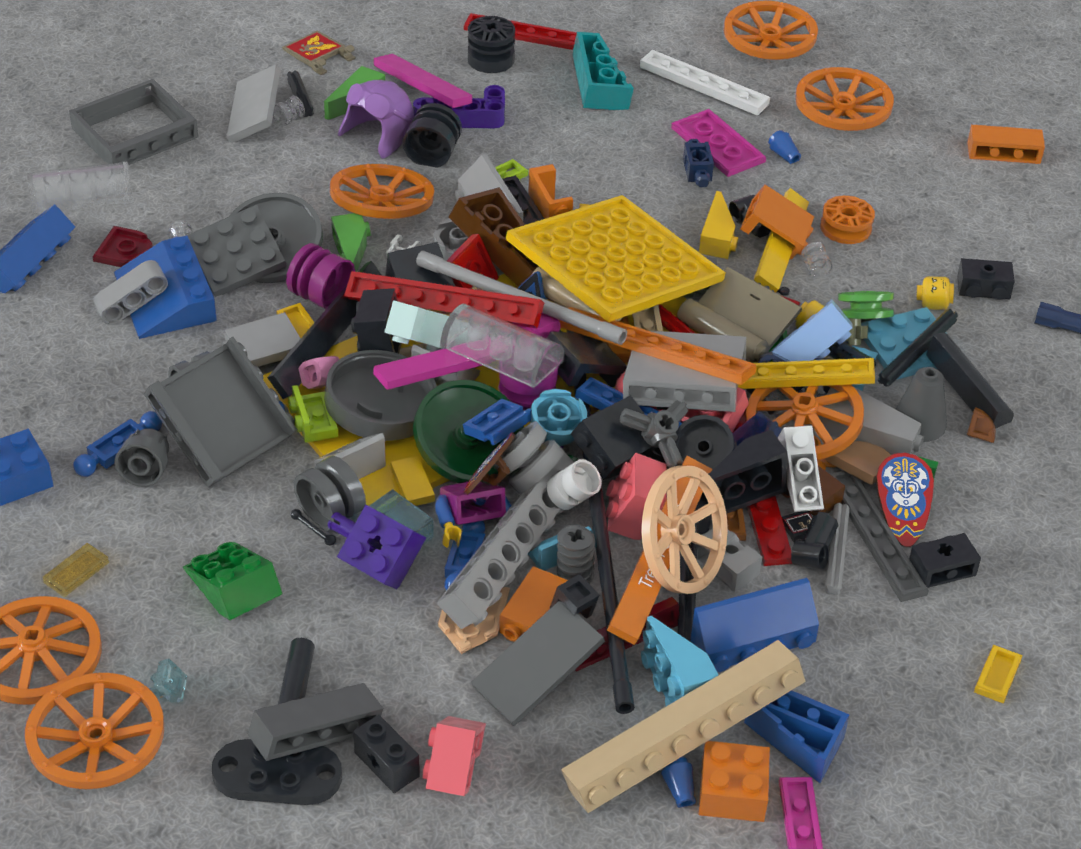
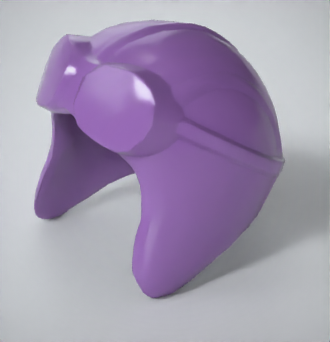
(381, 102)

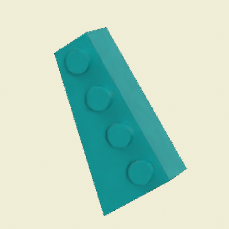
(598, 75)

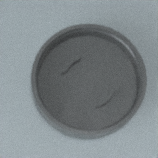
(364, 405)

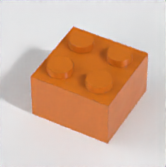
(734, 781)

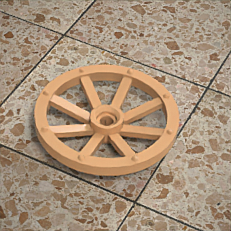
(679, 529)

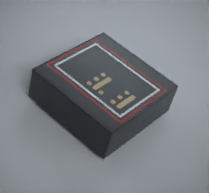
(797, 524)

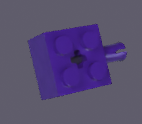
(365, 541)

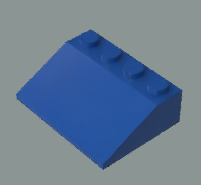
(184, 301)

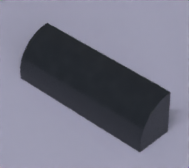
(967, 379)

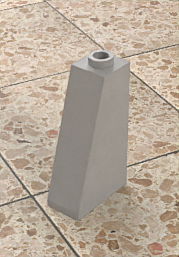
(881, 425)

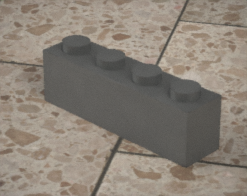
(312, 721)

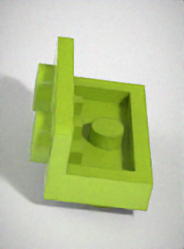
(312, 416)

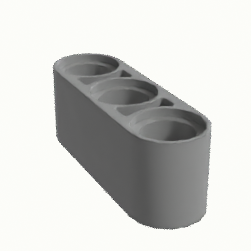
(130, 291)

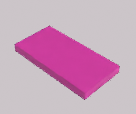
(728, 148)

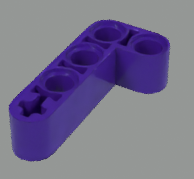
(481, 113)

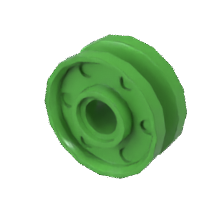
(867, 304)

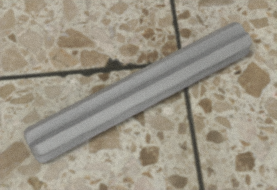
(837, 549)

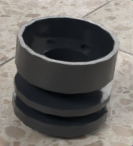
(491, 44)
(432, 135)

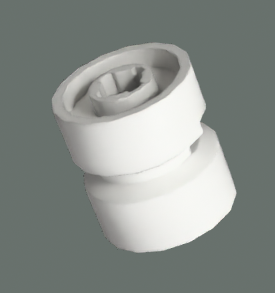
(574, 484)

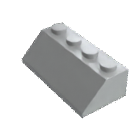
(483, 177)

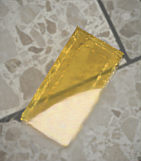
(75, 569)

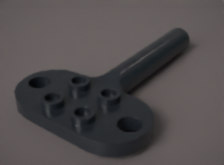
(286, 778)

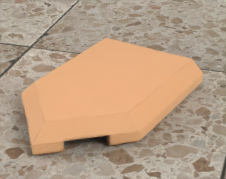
(472, 635)

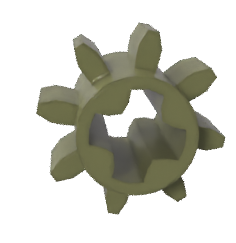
(858, 332)

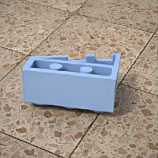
(816, 335)

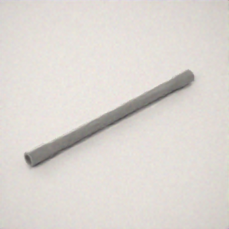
(602, 329)

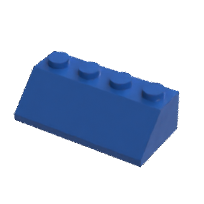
(31, 246)
(750, 622)

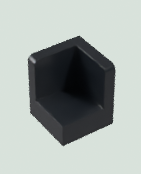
(577, 596)

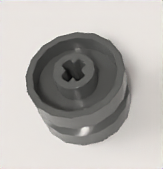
(328, 490)

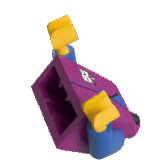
(458, 508)

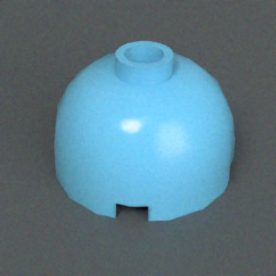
(558, 414)

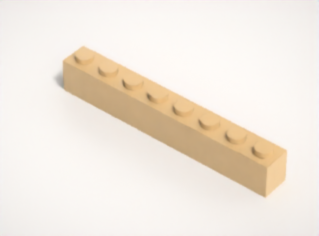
(683, 726)

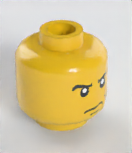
(936, 293)

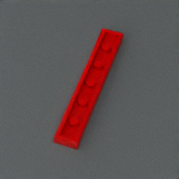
(537, 34)

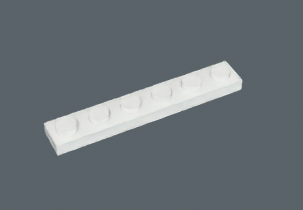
(705, 82)

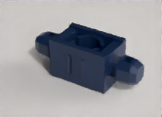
(698, 162)

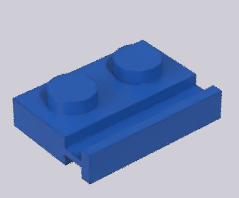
(497, 421)

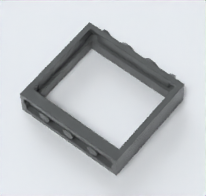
(143, 146)

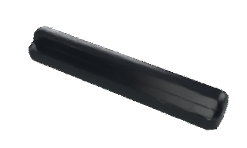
(299, 90)

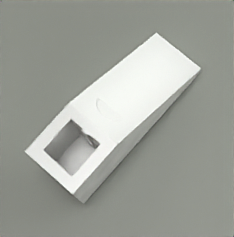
(802, 468)

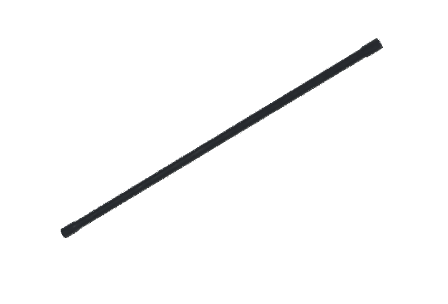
(622, 687)

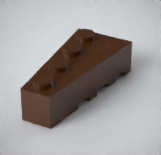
(491, 217)

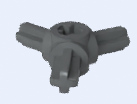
(659, 429)

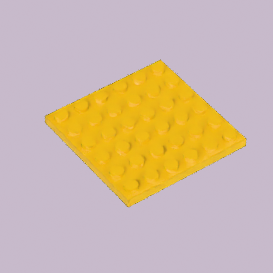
(615, 257)

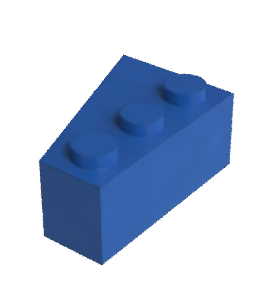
(802, 731)

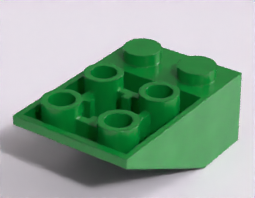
(234, 579)

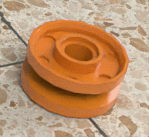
(847, 219)

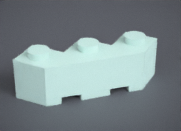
(415, 324)

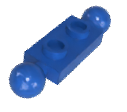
(106, 448)
(459, 556)

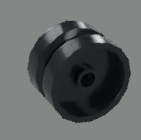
(705, 440)

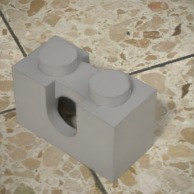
(740, 562)

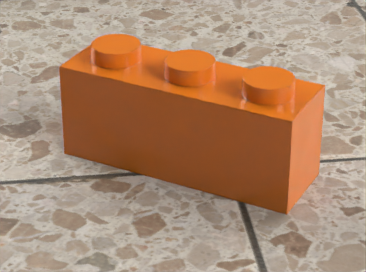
(1006, 144)

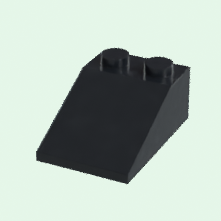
(752, 472)

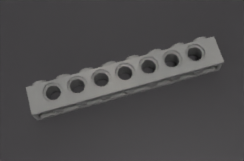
(502, 553)

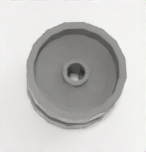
(530, 457)

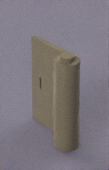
(741, 309)

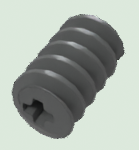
(575, 553)

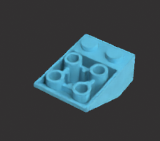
(674, 661)

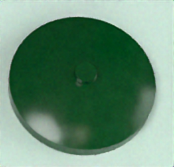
(440, 428)

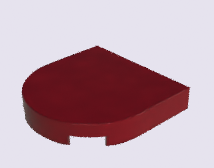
(121, 246)

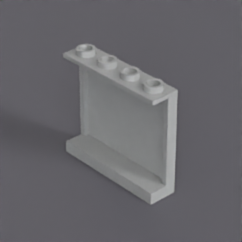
(662, 383)

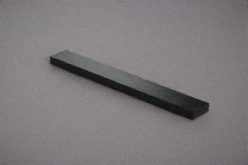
(317, 339)

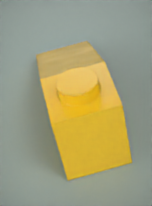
(719, 230)

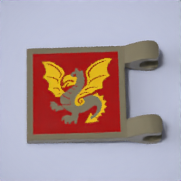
(316, 48)

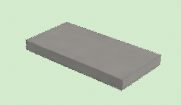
(253, 104)

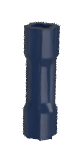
(1056, 317)

